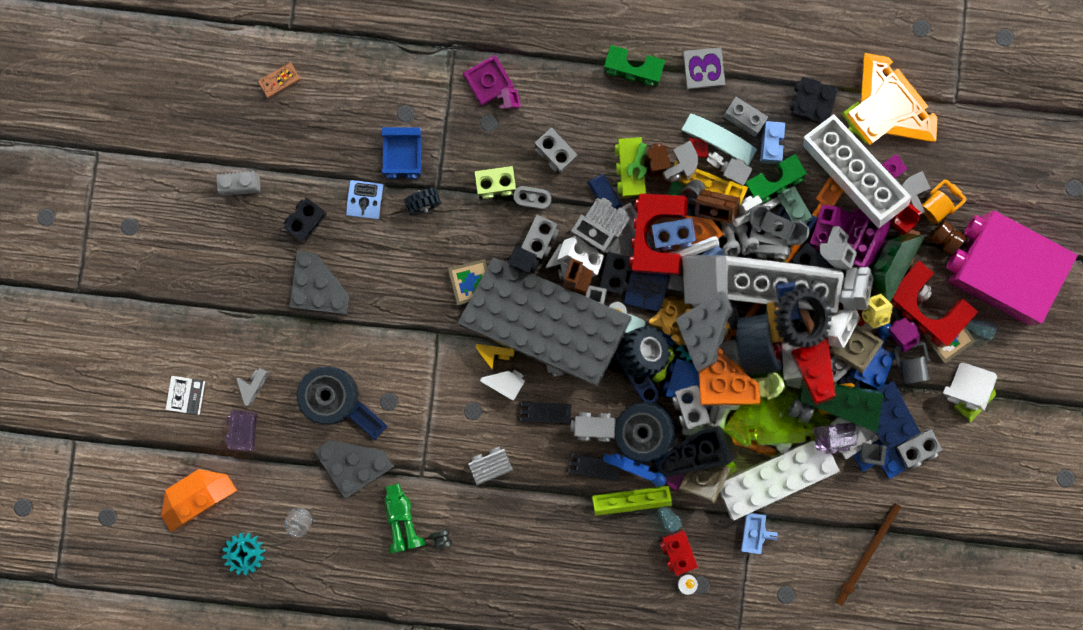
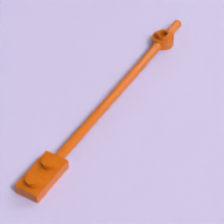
(827, 196)

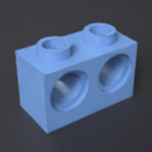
(673, 229)

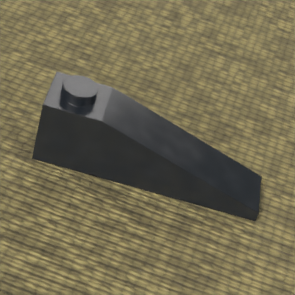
(700, 451)

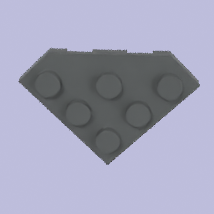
(316, 286)
(705, 329)
(352, 465)

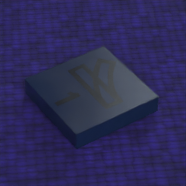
(646, 290)

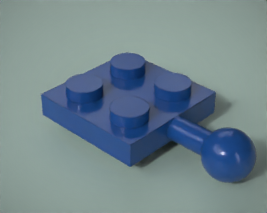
(879, 367)
(634, 467)

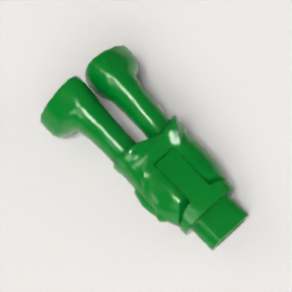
(398, 509)

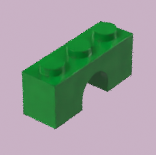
(648, 73)
(790, 172)

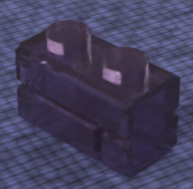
(242, 430)
(835, 436)

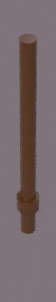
(848, 587)

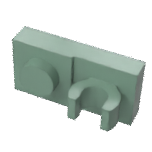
(794, 205)

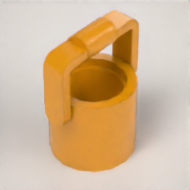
(939, 204)

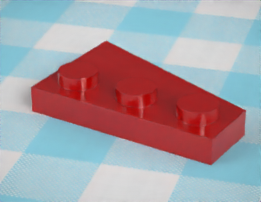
(816, 370)

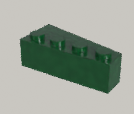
(851, 404)

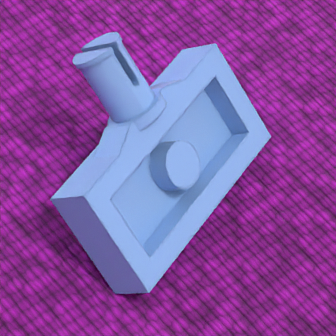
(755, 533)

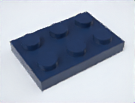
(895, 419)

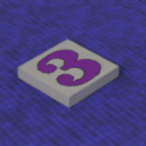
(704, 68)

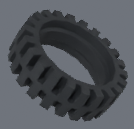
(820, 313)

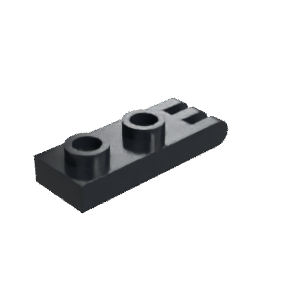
(546, 412)
(593, 467)

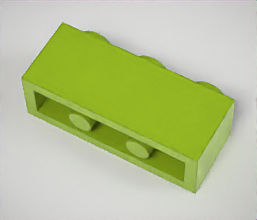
(627, 151)

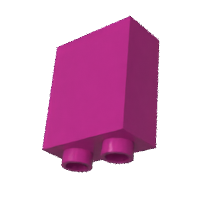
(1010, 267)

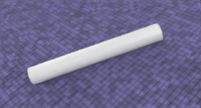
(744, 218)

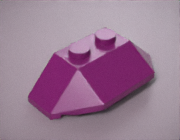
(865, 237)

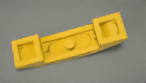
(716, 184)

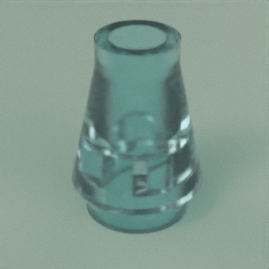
(983, 329)
(669, 519)

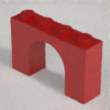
(651, 208)
(942, 330)

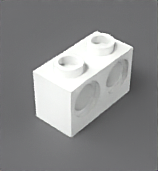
(579, 250)

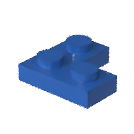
(892, 465)

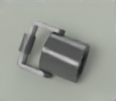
(914, 369)

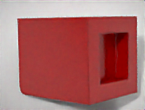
(906, 219)

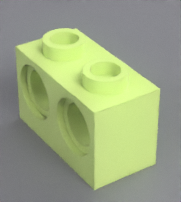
(495, 177)

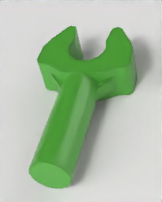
(638, 162)

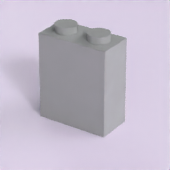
(704, 277)

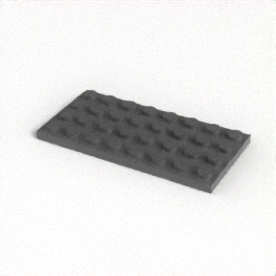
(545, 321)

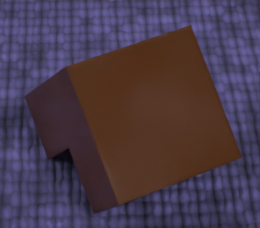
(578, 277)

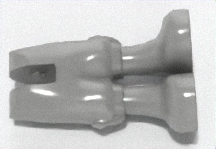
(732, 247)

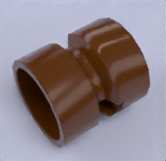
(947, 237)

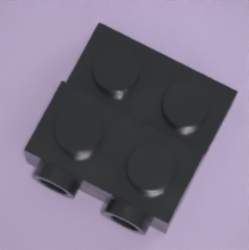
(813, 100)

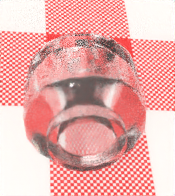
(298, 522)

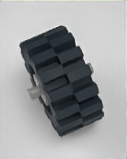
(422, 201)

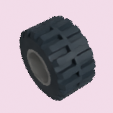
(643, 352)

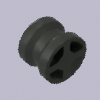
(441, 538)

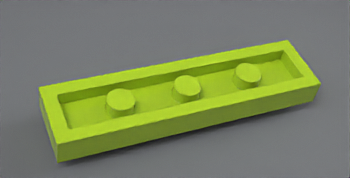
(632, 500)

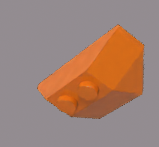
(194, 496)

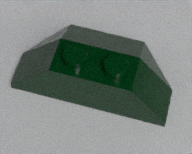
(893, 264)

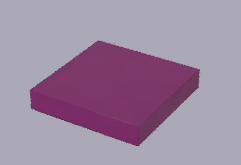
(487, 80)

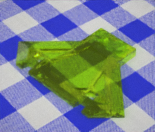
(771, 420)

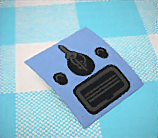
(364, 199)

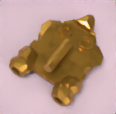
(666, 318)

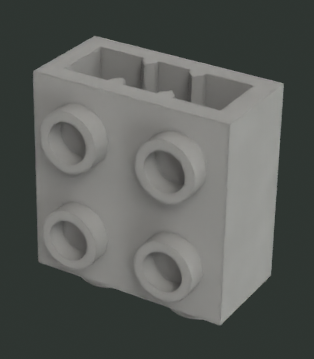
(586, 426)

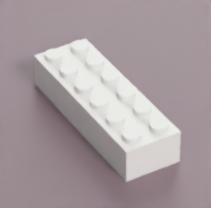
(856, 171)
(756, 280)
(776, 478)

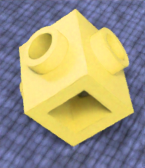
(878, 311)

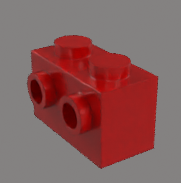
(679, 552)

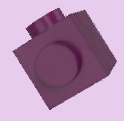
(894, 166)
(833, 216)
(818, 235)
(904, 334)

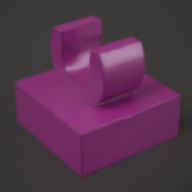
(511, 99)

